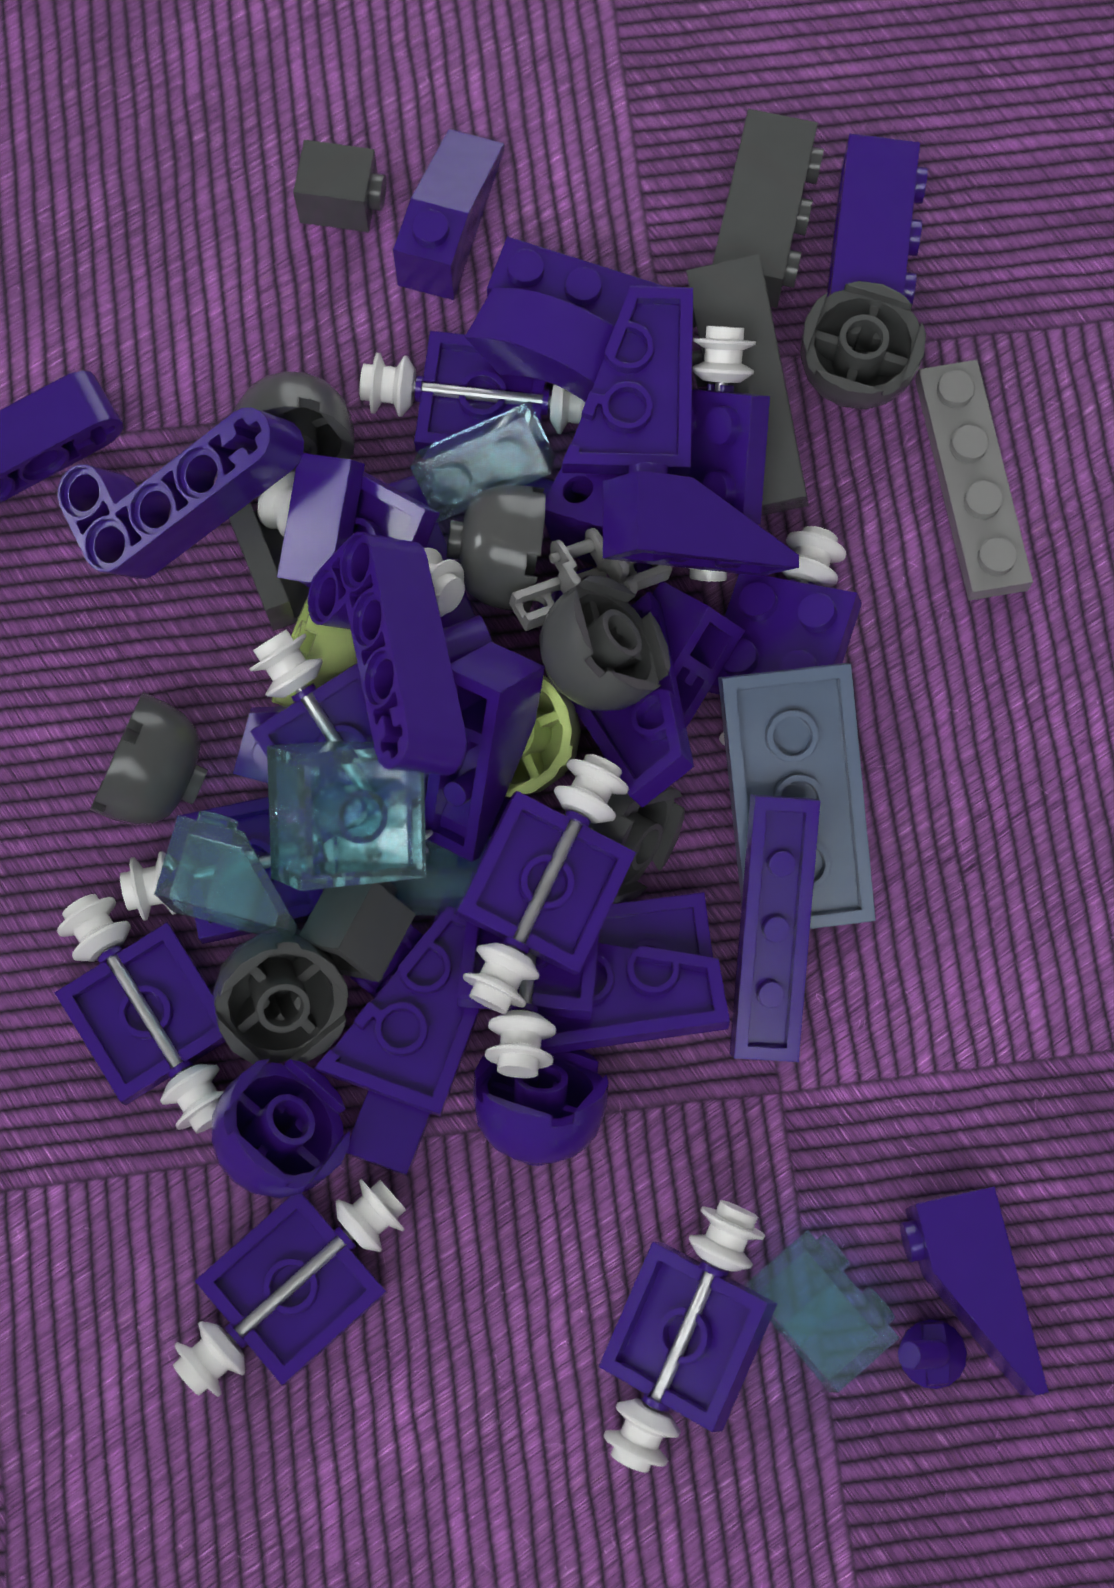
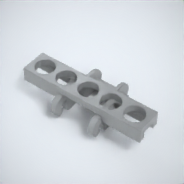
(562, 557)

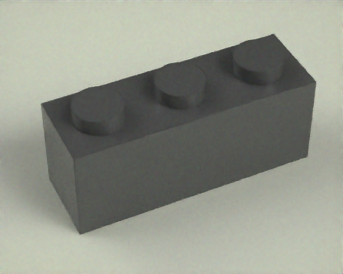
(767, 196)

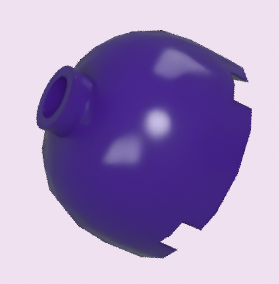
(543, 1115)
(279, 1129)

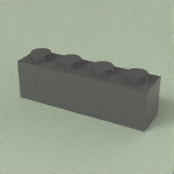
(737, 296)

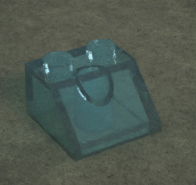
(342, 816)
(220, 878)

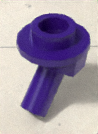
(932, 1354)

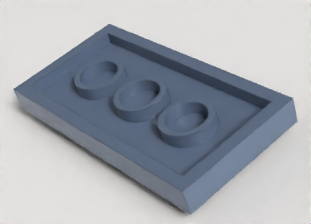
(800, 739)

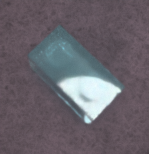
(489, 454)
(822, 1310)

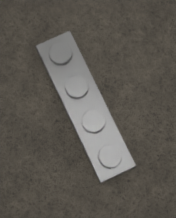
(973, 480)

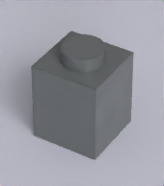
(338, 186)
(359, 927)

